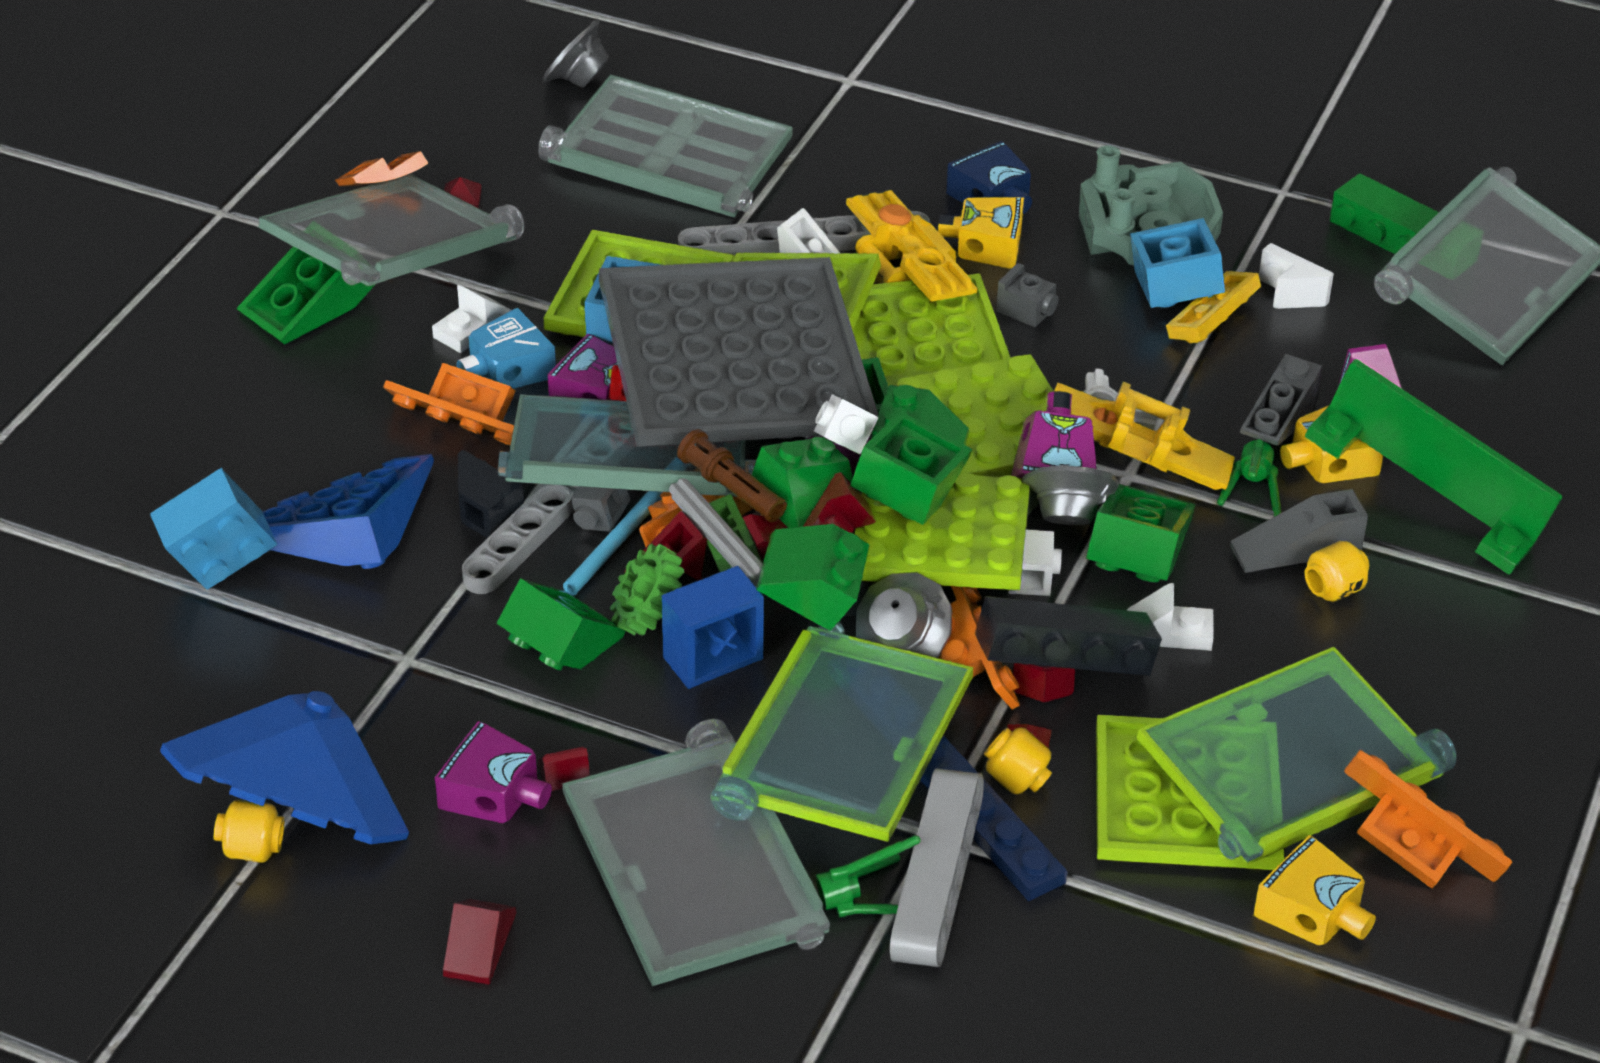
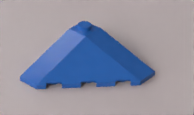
(353, 519)
(299, 756)

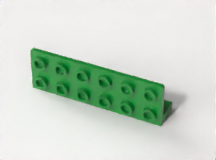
(1441, 457)

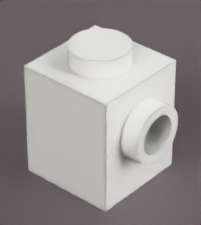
(845, 423)
(1039, 563)

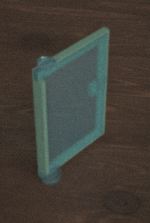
(596, 447)

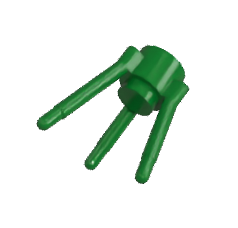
(1255, 465)
(841, 884)

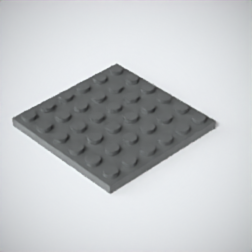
(731, 348)

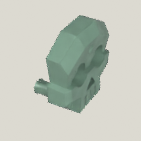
(1139, 199)

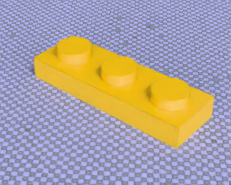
(1207, 313)

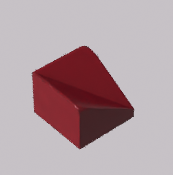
(1043, 682)

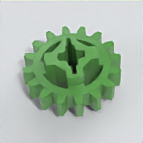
(642, 586)

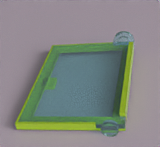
(842, 734)
(1275, 753)

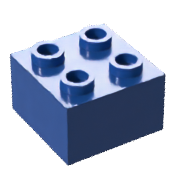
(712, 626)

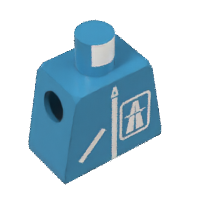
(510, 351)

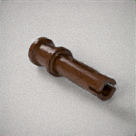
(719, 466)

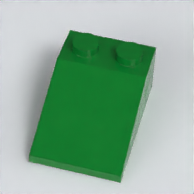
(300, 296)
(1139, 533)

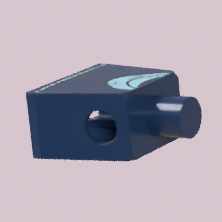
(989, 173)

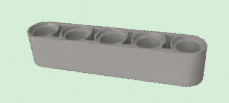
(937, 868)

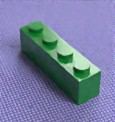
(1378, 213)

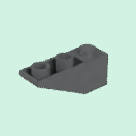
(1284, 400)
(1302, 531)

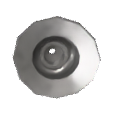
(580, 59)
(1070, 492)
(919, 622)

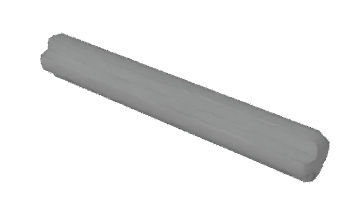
(715, 529)

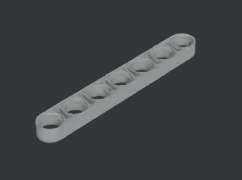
(751, 234)
(511, 535)

